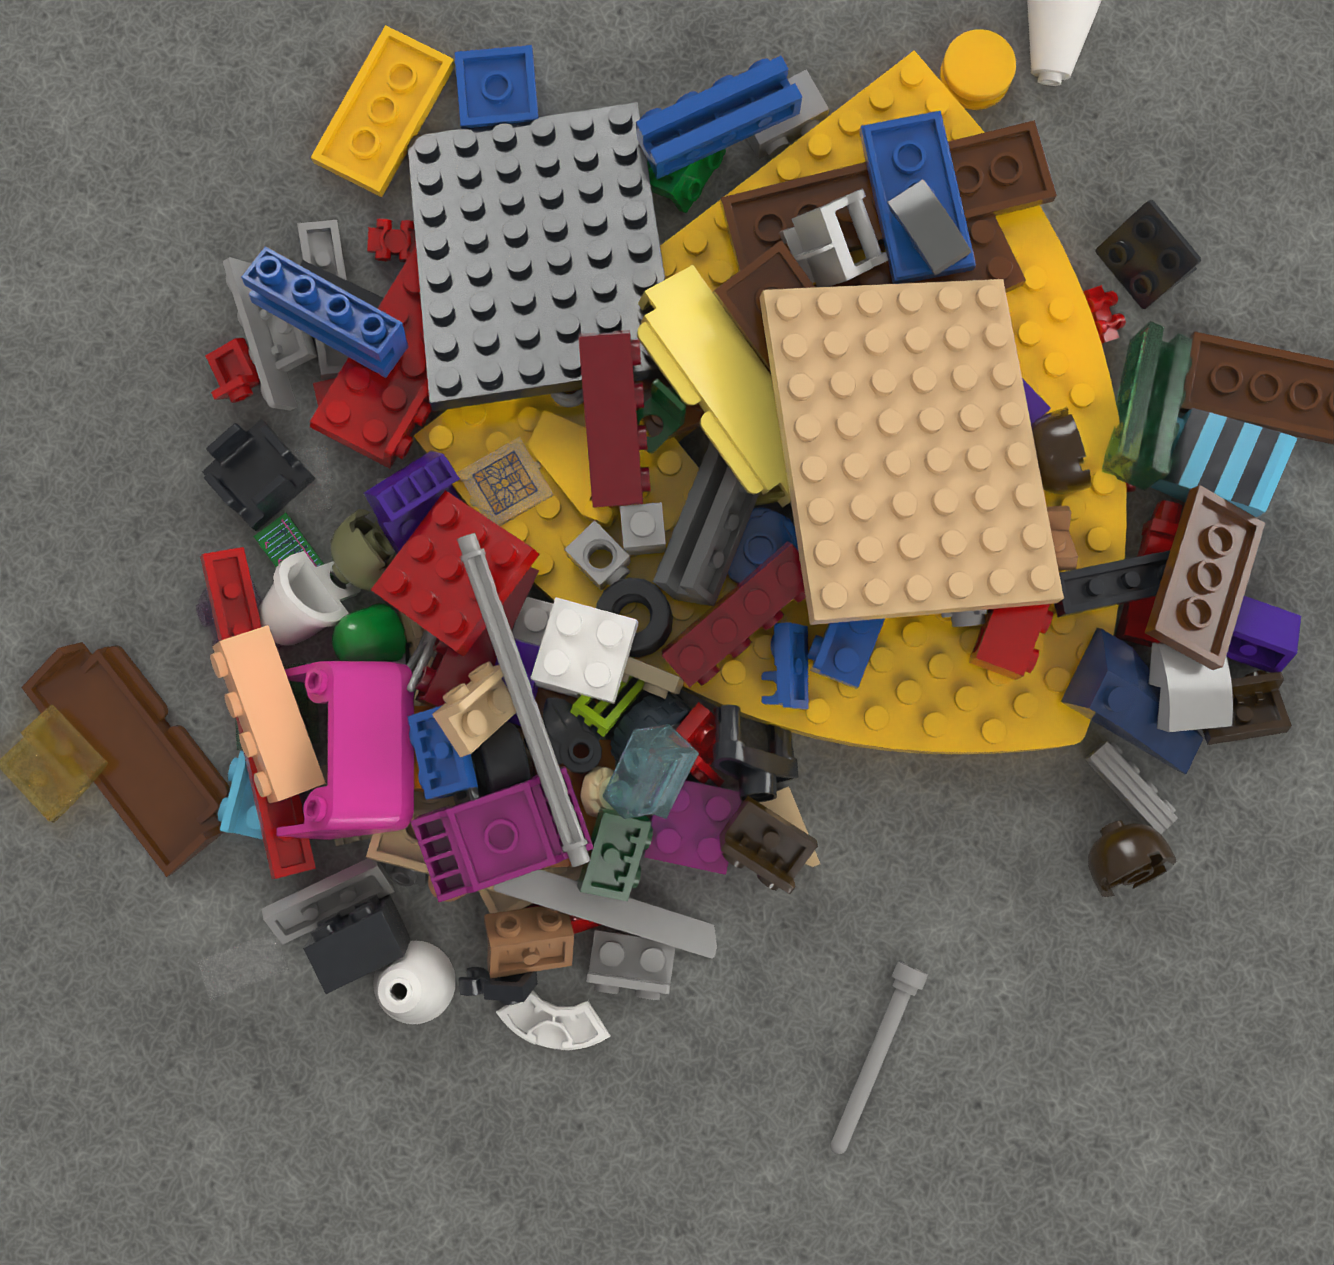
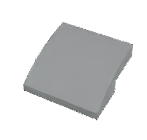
(1190, 692)

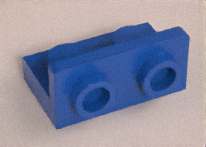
(845, 650)
(440, 766)

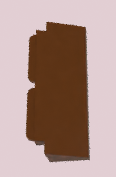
(153, 770)

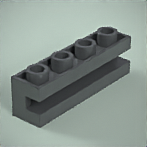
(706, 534)

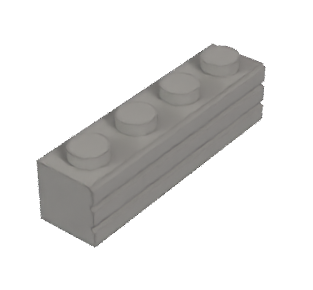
(1130, 787)

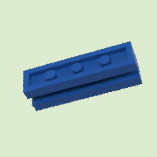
(718, 116)
(325, 312)

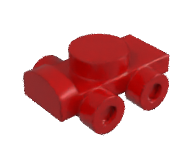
(388, 241)
(1099, 305)

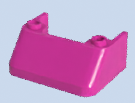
(367, 749)

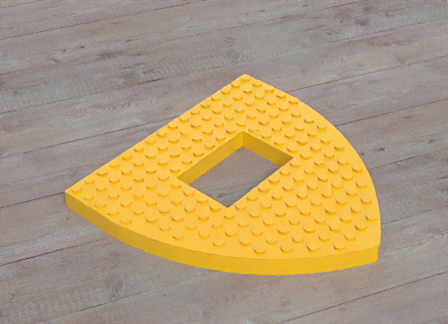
(919, 678)

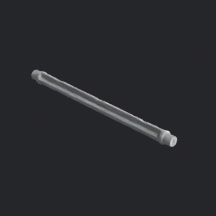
(523, 700)

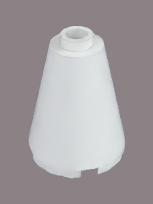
(1057, 36)
(428, 982)

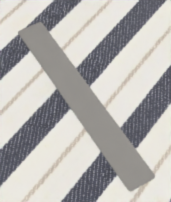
(628, 916)

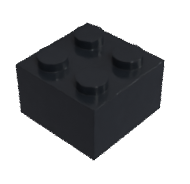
(358, 943)

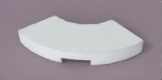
(554, 1025)

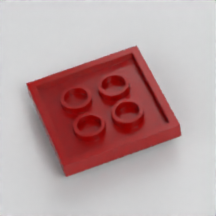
(432, 582)

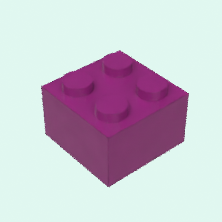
(693, 828)

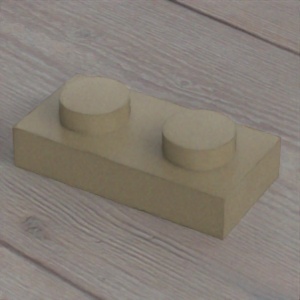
(656, 680)

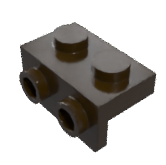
(1256, 709)
(766, 845)

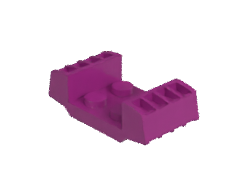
(492, 838)

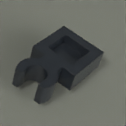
(506, 989)

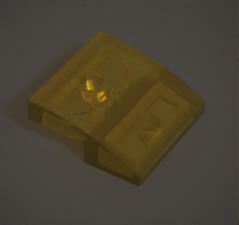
(52, 764)

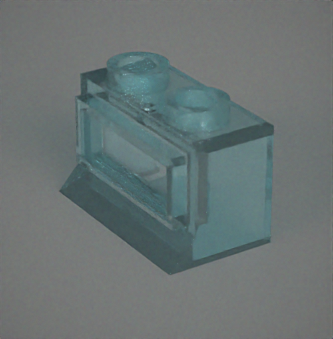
(650, 772)

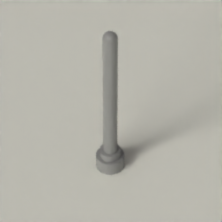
(906, 983)

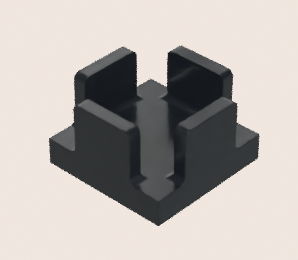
(255, 472)

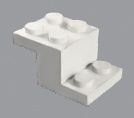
(579, 647)

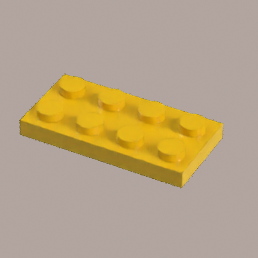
(383, 111)

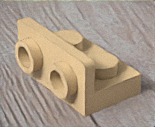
(475, 709)

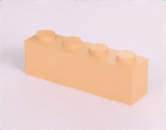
(267, 714)

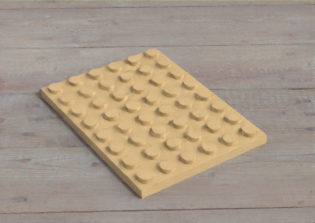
(908, 450)

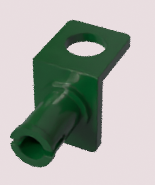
(666, 406)

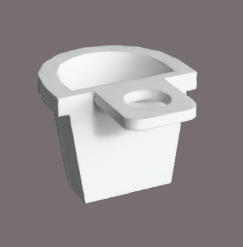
(302, 600)

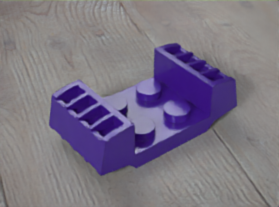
(409, 495)

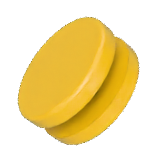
(978, 68)

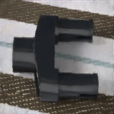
(754, 768)

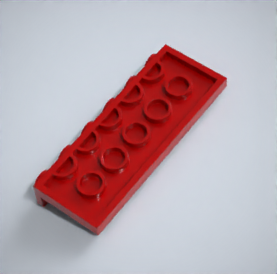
(379, 412)

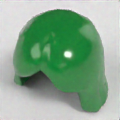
(370, 635)

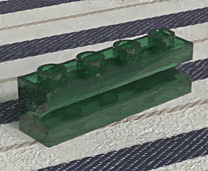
(1148, 407)

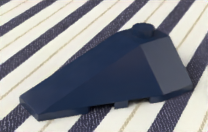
(1116, 693)

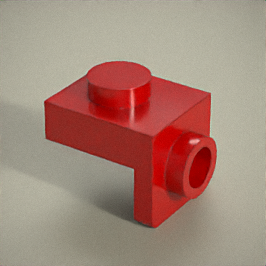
(233, 371)

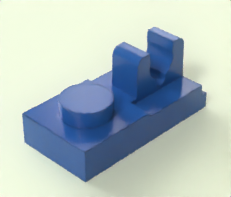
(790, 652)

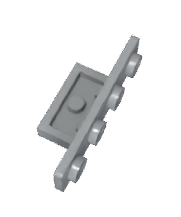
(272, 341)

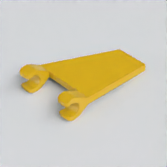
(564, 455)

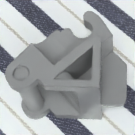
(821, 247)

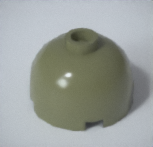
(360, 551)

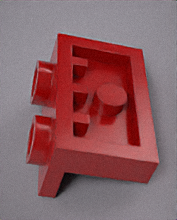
(699, 732)

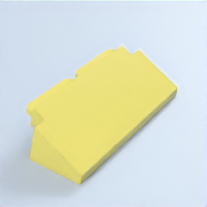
(716, 367)

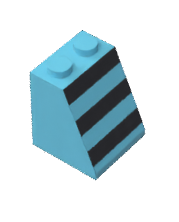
(1228, 459)

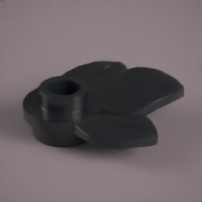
(568, 731)

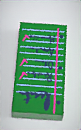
(284, 539)

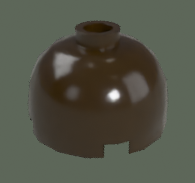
(1060, 453)
(1128, 856)

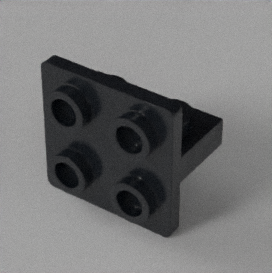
(1148, 254)

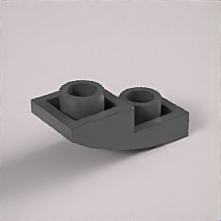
(929, 227)

